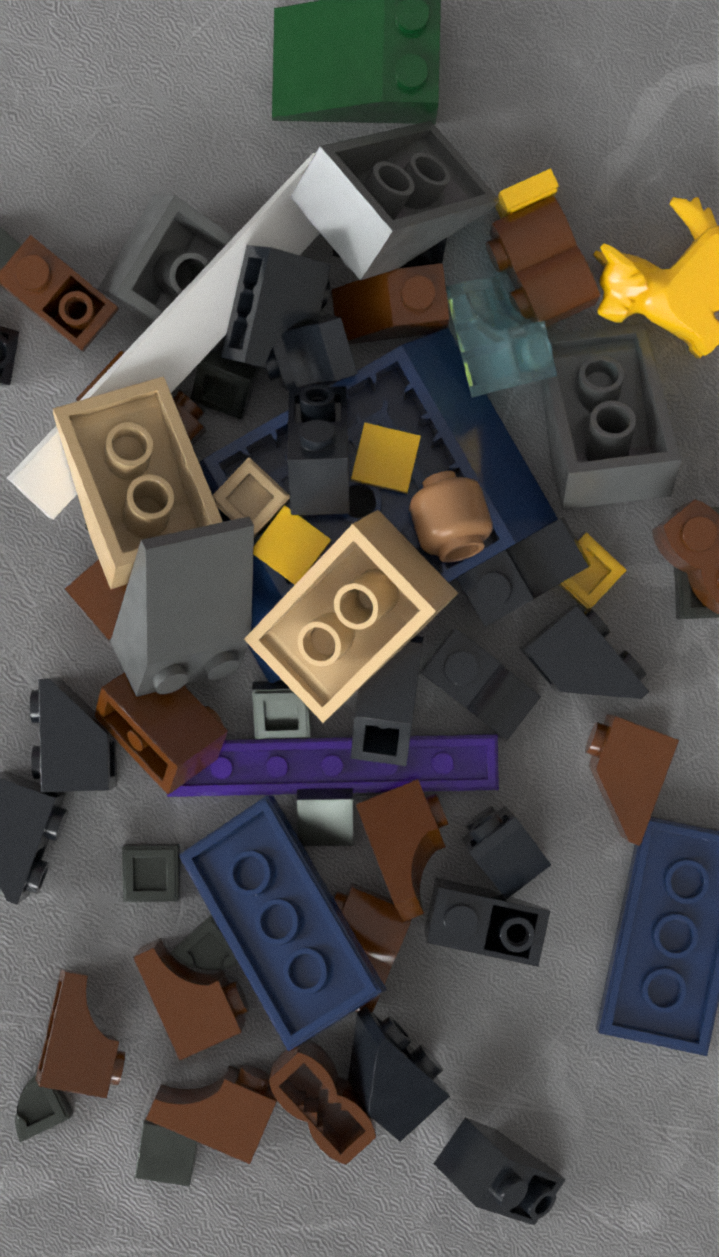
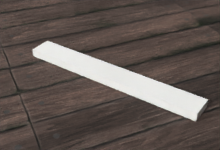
(176, 338)

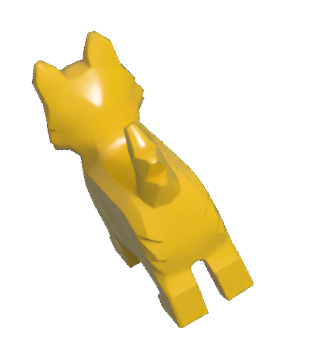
(673, 298)

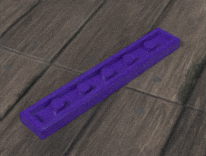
(286, 765)

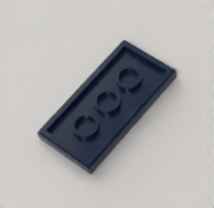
(281, 923)
(667, 942)

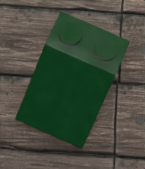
(357, 61)

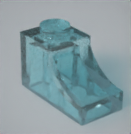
(495, 340)

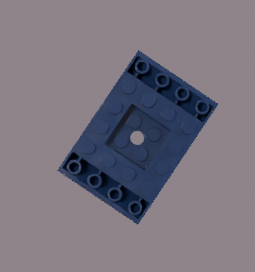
(422, 393)

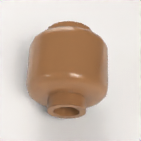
(451, 516)

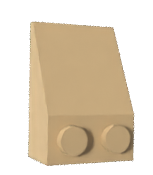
(133, 471)
(350, 614)

